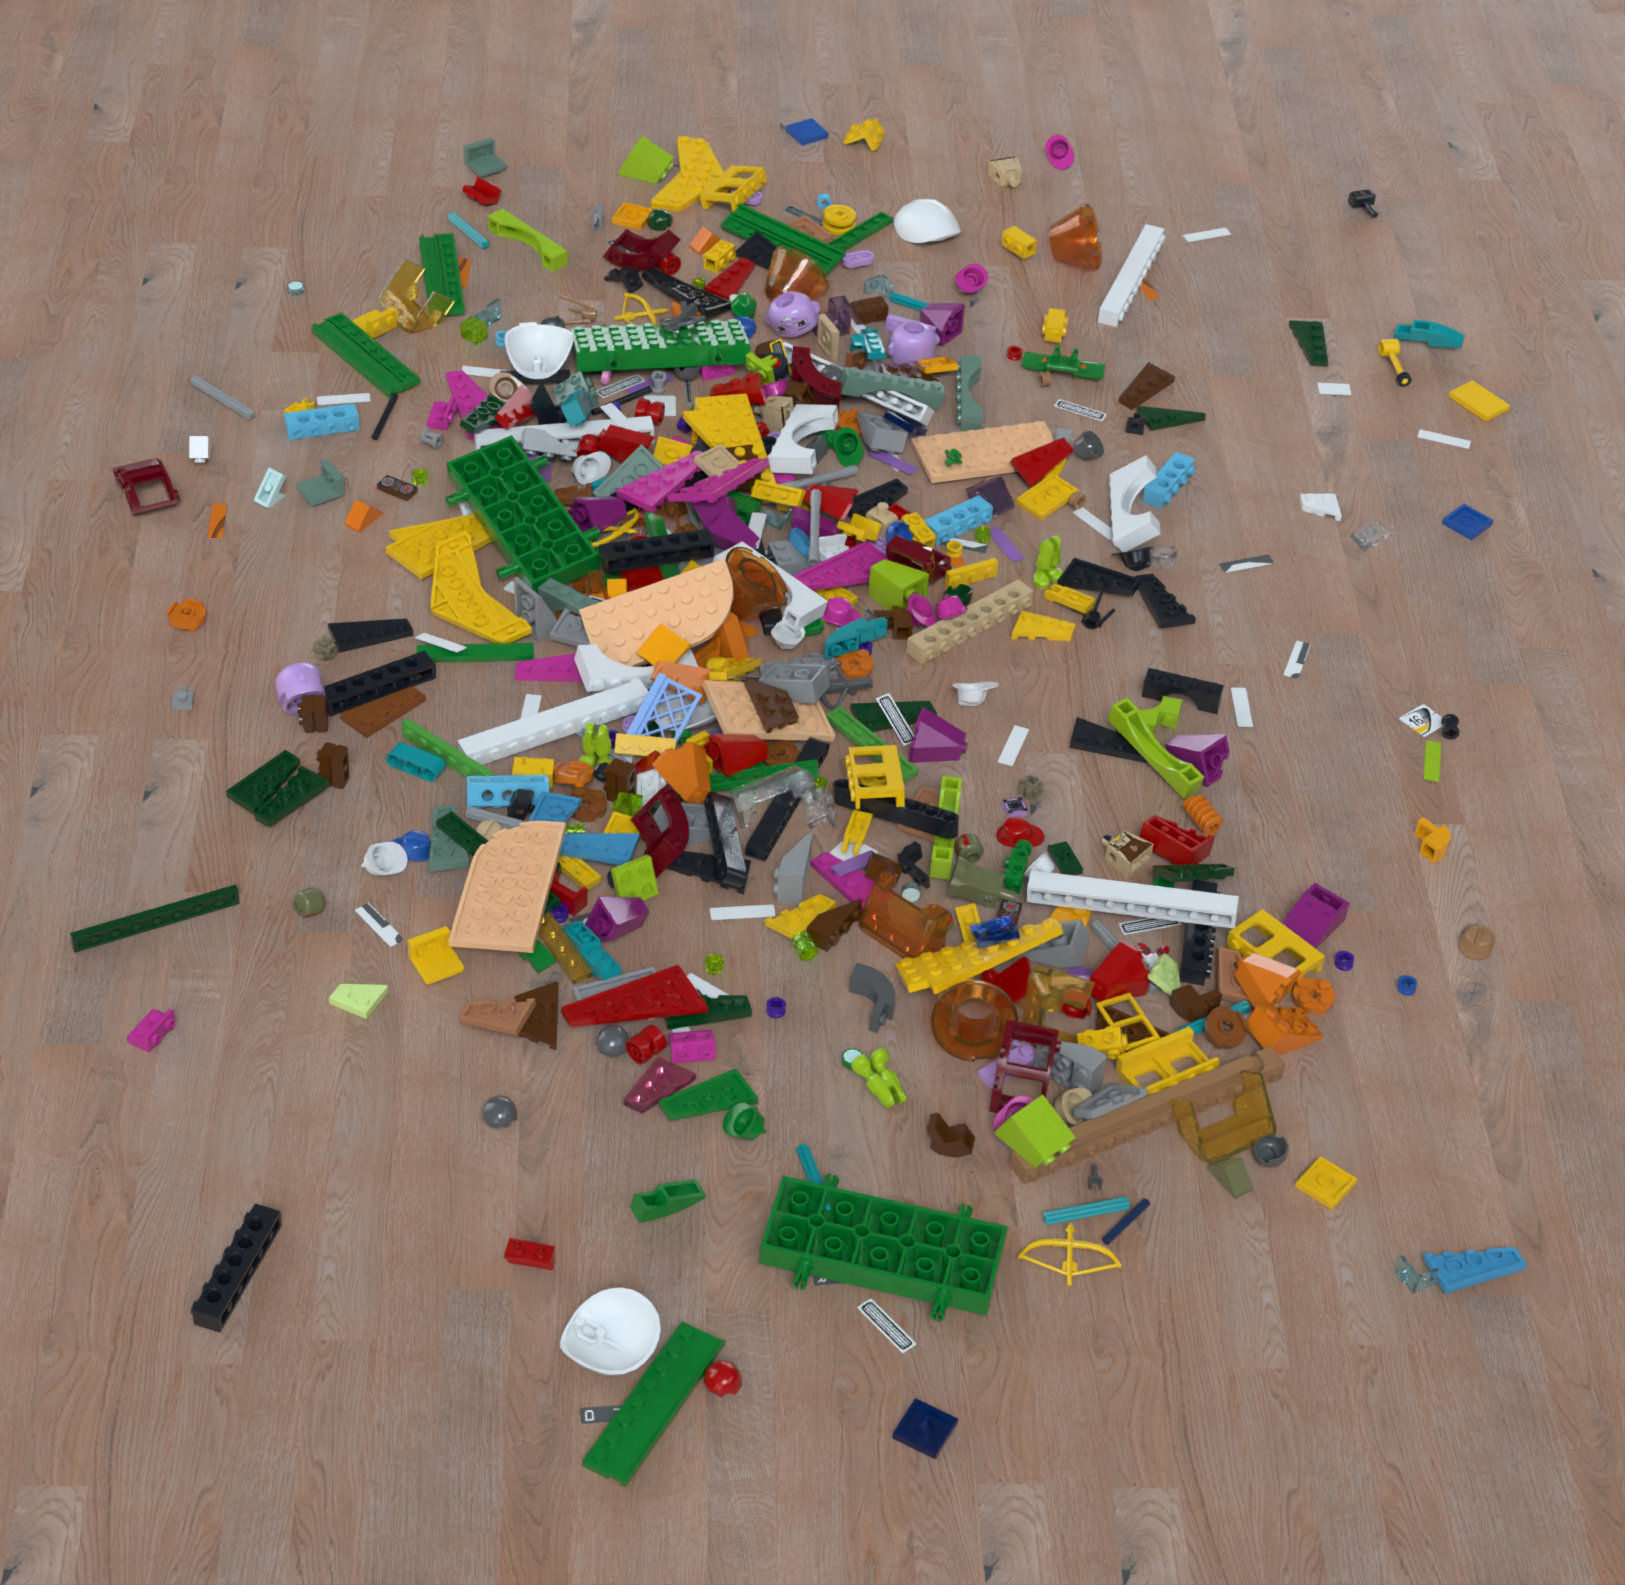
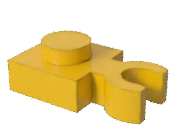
(304, 405)

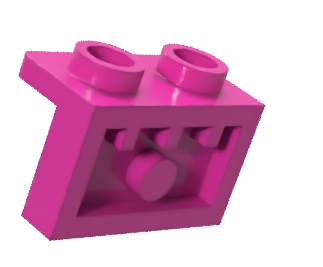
(716, 371)
(442, 414)
(152, 1029)
(692, 1046)

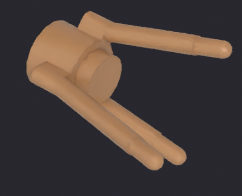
(588, 312)

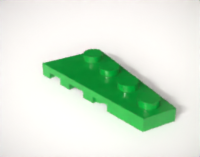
(709, 1097)

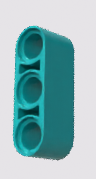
(415, 762)

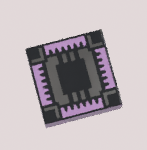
(1015, 807)

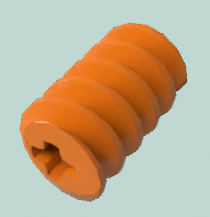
(1203, 814)

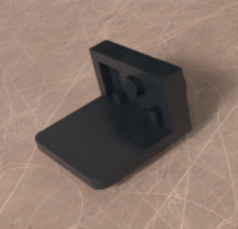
(545, 409)

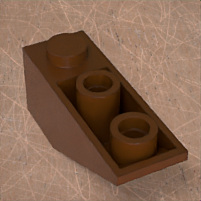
(832, 924)

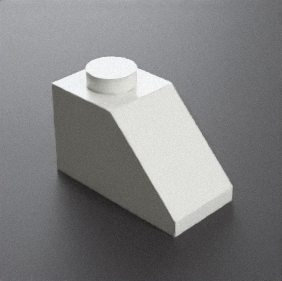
(200, 448)

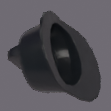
(1136, 559)

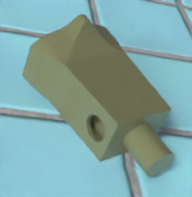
(977, 884)

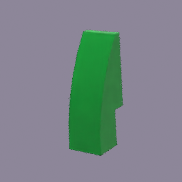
(666, 1200)

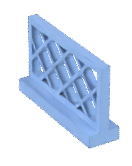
(651, 702)

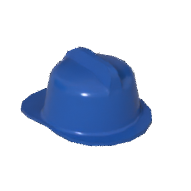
(415, 845)

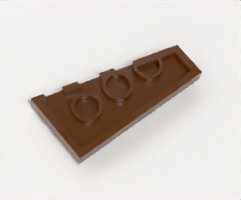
(1145, 385)

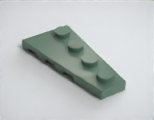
(637, 465)
(444, 851)

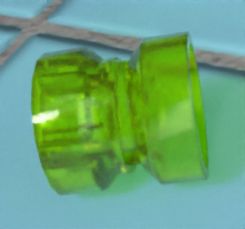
(805, 946)

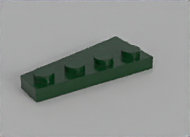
(1312, 340)
(719, 1009)

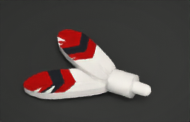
(1149, 957)

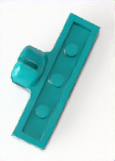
(870, 342)

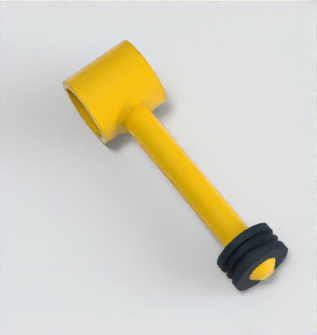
(1391, 348)

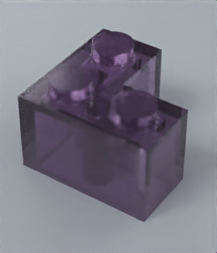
(839, 314)
(994, 492)

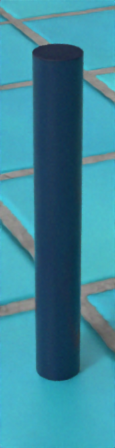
(1126, 1221)

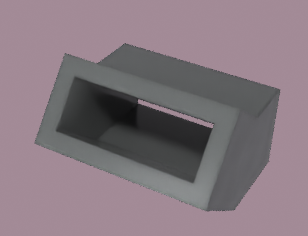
(820, 446)

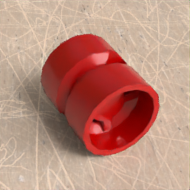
(670, 264)
(655, 410)
(587, 445)
(646, 1044)

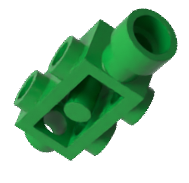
(1016, 866)

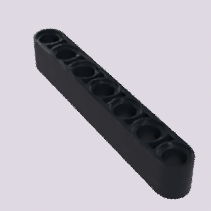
(913, 814)
(725, 839)

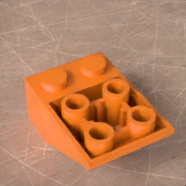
(1282, 1028)

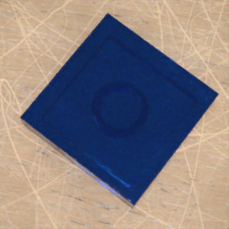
(905, 423)
(994, 932)
(925, 1428)

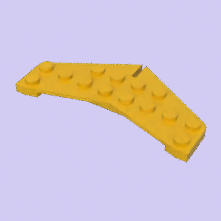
(696, 173)
(462, 600)

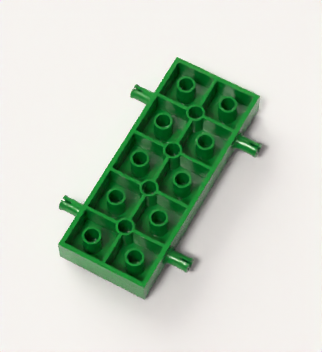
(654, 347)
(522, 514)
(883, 1245)

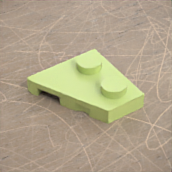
(1165, 974)
(358, 998)

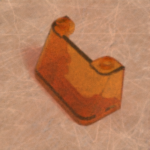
(900, 923)

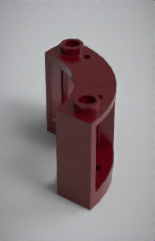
(645, 250)
(805, 371)
(140, 473)
(905, 551)
(669, 844)
(1026, 1033)

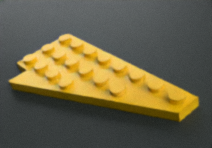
(728, 422)
(417, 544)
(962, 962)

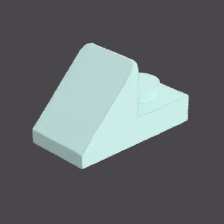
(268, 492)

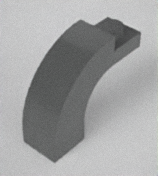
(876, 987)

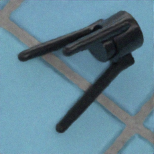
(1092, 618)

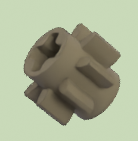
(325, 648)
(1030, 787)

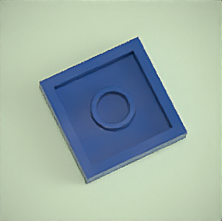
(807, 131)
(1467, 521)

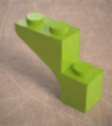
(1164, 714)

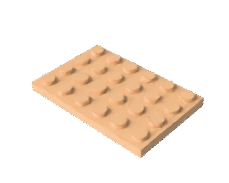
(738, 715)

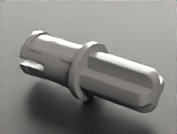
(598, 217)

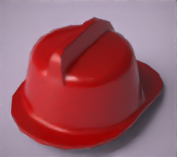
(1019, 829)

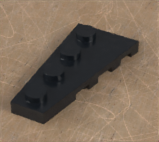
(757, 249)
(887, 492)
(1094, 577)
(1163, 604)
(368, 633)
(1101, 740)
(705, 867)

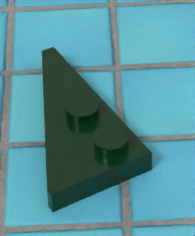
(1163, 418)

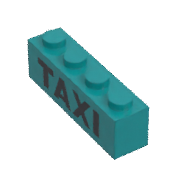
(577, 407)

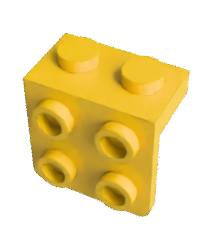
(870, 130)
(376, 322)
(434, 956)

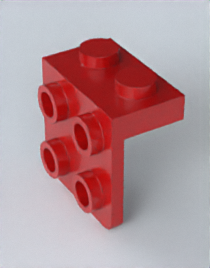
(1012, 979)

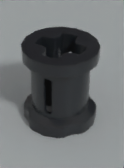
(1450, 728)

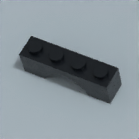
(1204, 693)

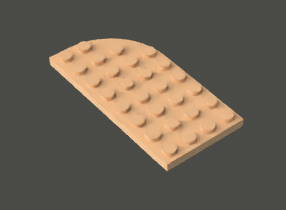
(983, 450)
(687, 604)
(508, 888)

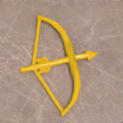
(648, 310)
(618, 531)
(1069, 1264)

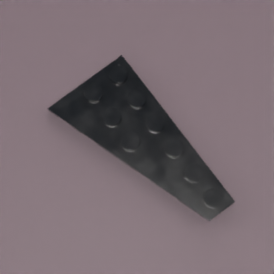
(707, 302)

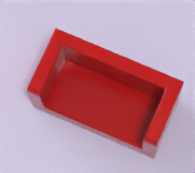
(574, 900)

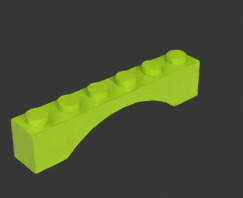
(507, 225)
(1179, 774)
(943, 847)

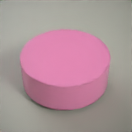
(605, 378)

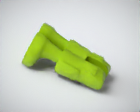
(1047, 559)
(596, 743)
(884, 1082)

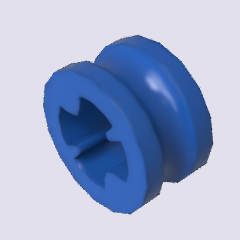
(1407, 990)

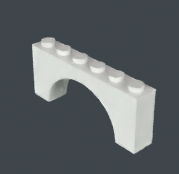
(803, 420)
(1125, 484)
(802, 604)
(602, 673)

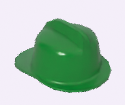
(743, 305)
(848, 446)
(744, 1122)

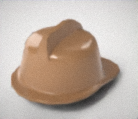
(504, 385)
(1476, 942)

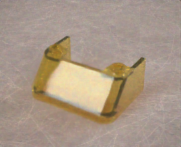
(401, 294)
(1049, 991)
(1234, 1134)

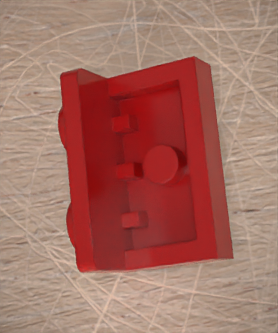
(483, 191)
(530, 1254)

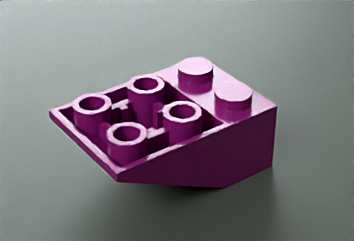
(1317, 915)

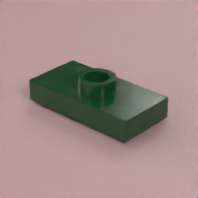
(1065, 858)

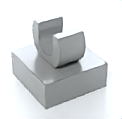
(182, 699)

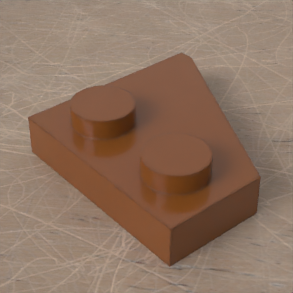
(855, 359)
(567, 495)

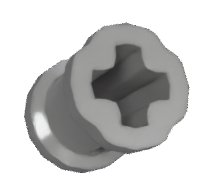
(658, 385)
(436, 445)

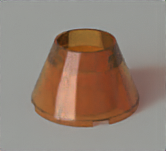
(1076, 240)
(794, 272)
(755, 584)
(968, 1037)

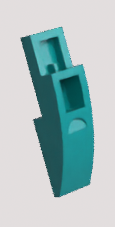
(1435, 333)
(849, 636)
(590, 949)

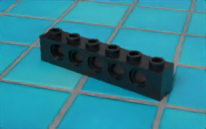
(656, 550)
(379, 682)
(1197, 944)
(236, 1268)

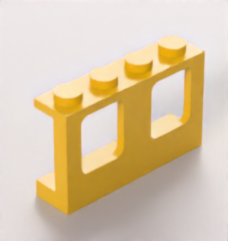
(730, 179)
(889, 769)
(1280, 939)
(1158, 1058)

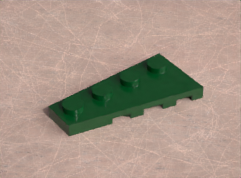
(483, 415)
(874, 718)
(263, 782)
(295, 794)
(1192, 872)

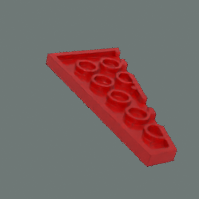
(652, 996)

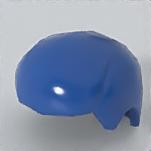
(748, 324)
(898, 528)

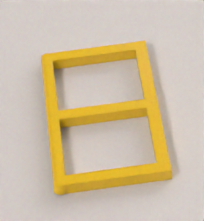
(1141, 1017)

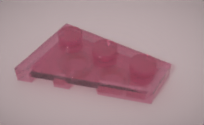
(657, 1083)

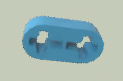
(800, 540)

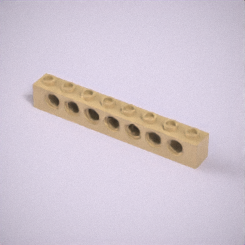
(978, 618)

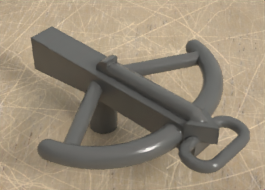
(682, 320)
(845, 686)

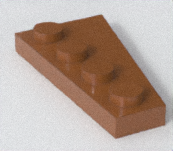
(381, 712)

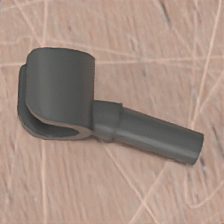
(1095, 1178)

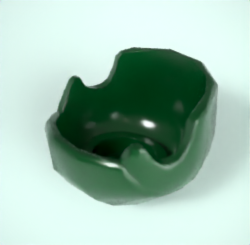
(659, 219)
(963, 591)

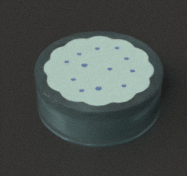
(295, 288)
(911, 892)

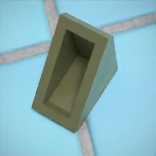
(1232, 1176)

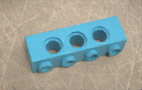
(321, 421)
(1169, 480)
(960, 519)
(498, 784)

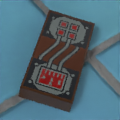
(397, 488)
(1011, 909)

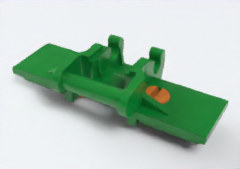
(1057, 362)

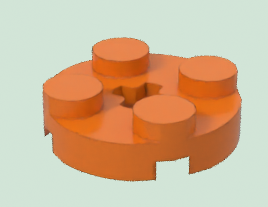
(847, 419)
(178, 615)
(861, 659)
(575, 773)
(1306, 988)

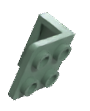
(482, 158)
(572, 384)
(323, 487)

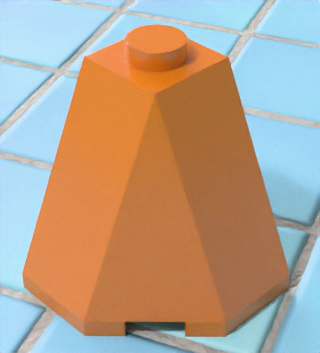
(733, 639)
(686, 771)
(1265, 979)

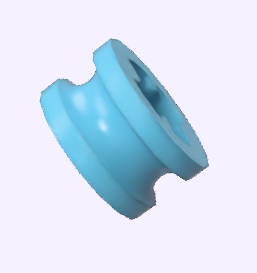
(820, 198)
(500, 338)

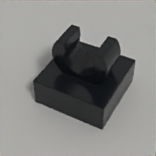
(1135, 424)

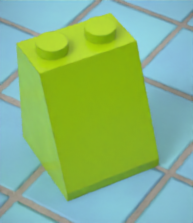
(646, 162)
(894, 583)
(1036, 1133)

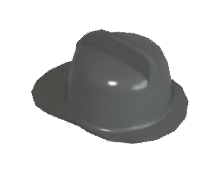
(1088, 446)

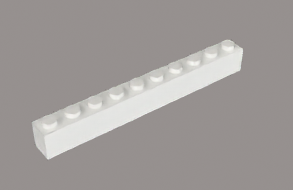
(1131, 276)
(886, 398)
(562, 432)
(554, 723)
(1132, 899)

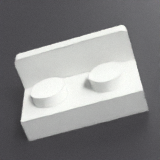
(831, 546)
(649, 784)

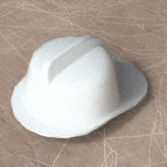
(591, 467)
(786, 637)
(973, 693)
(385, 859)
(1042, 864)

